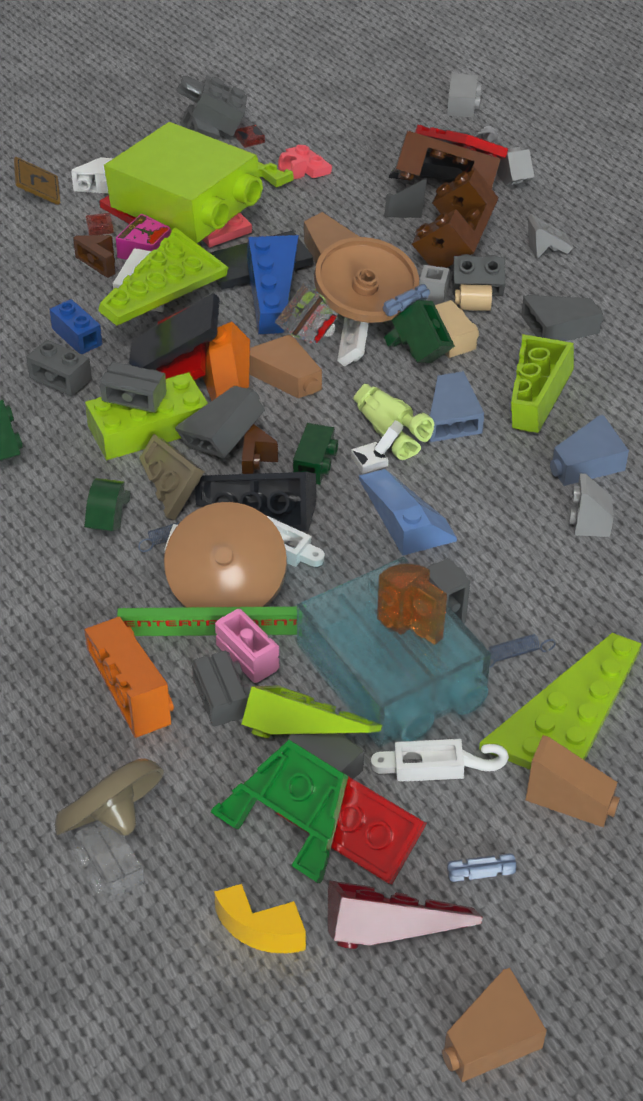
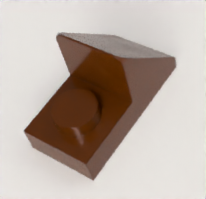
(96, 252)
(257, 448)

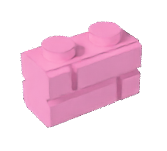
(247, 645)

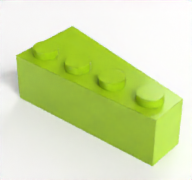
(539, 380)

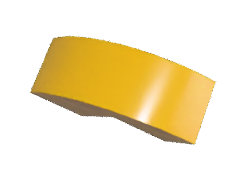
(268, 930)

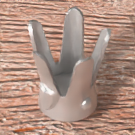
(488, 133)

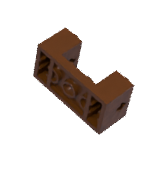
(415, 148)
(464, 215)

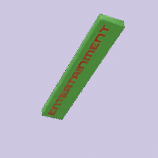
(202, 620)

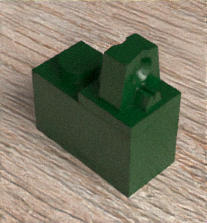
(422, 330)

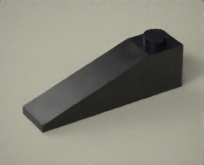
(281, 496)

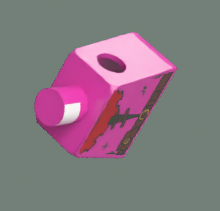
(141, 234)

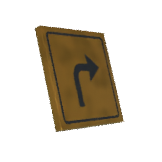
(36, 180)

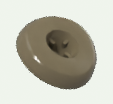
(112, 799)

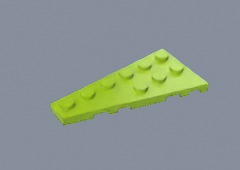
(162, 276)
(571, 706)

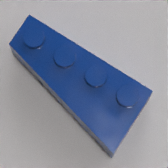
(271, 275)

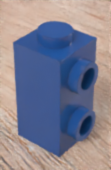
(76, 326)

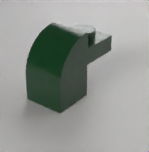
(105, 504)

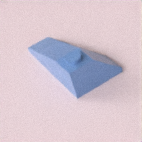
(406, 516)

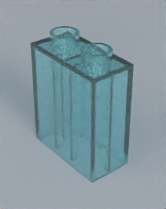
(389, 675)

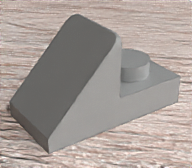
(545, 235)

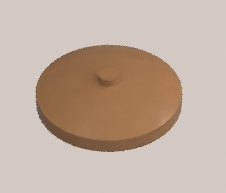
(362, 275)
(225, 558)

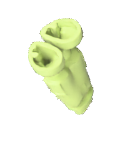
(384, 409)

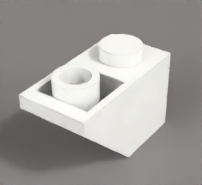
(91, 176)

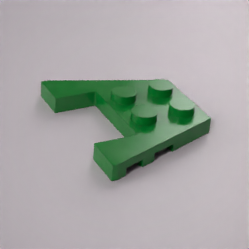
(300, 790)

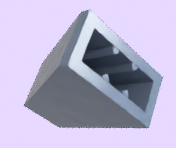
(455, 408)
(589, 451)

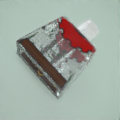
(308, 316)

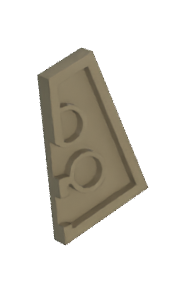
(171, 473)

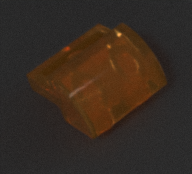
(411, 602)

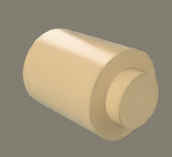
(474, 297)

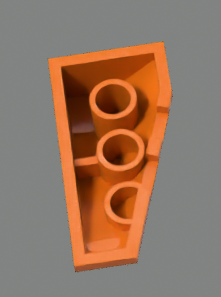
(227, 360)

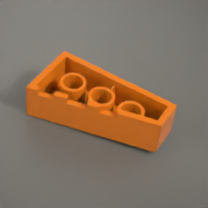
(130, 676)

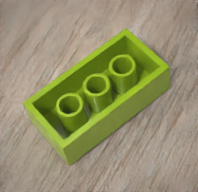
(128, 430)

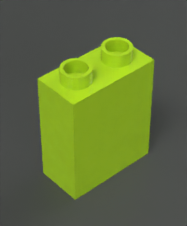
(184, 180)

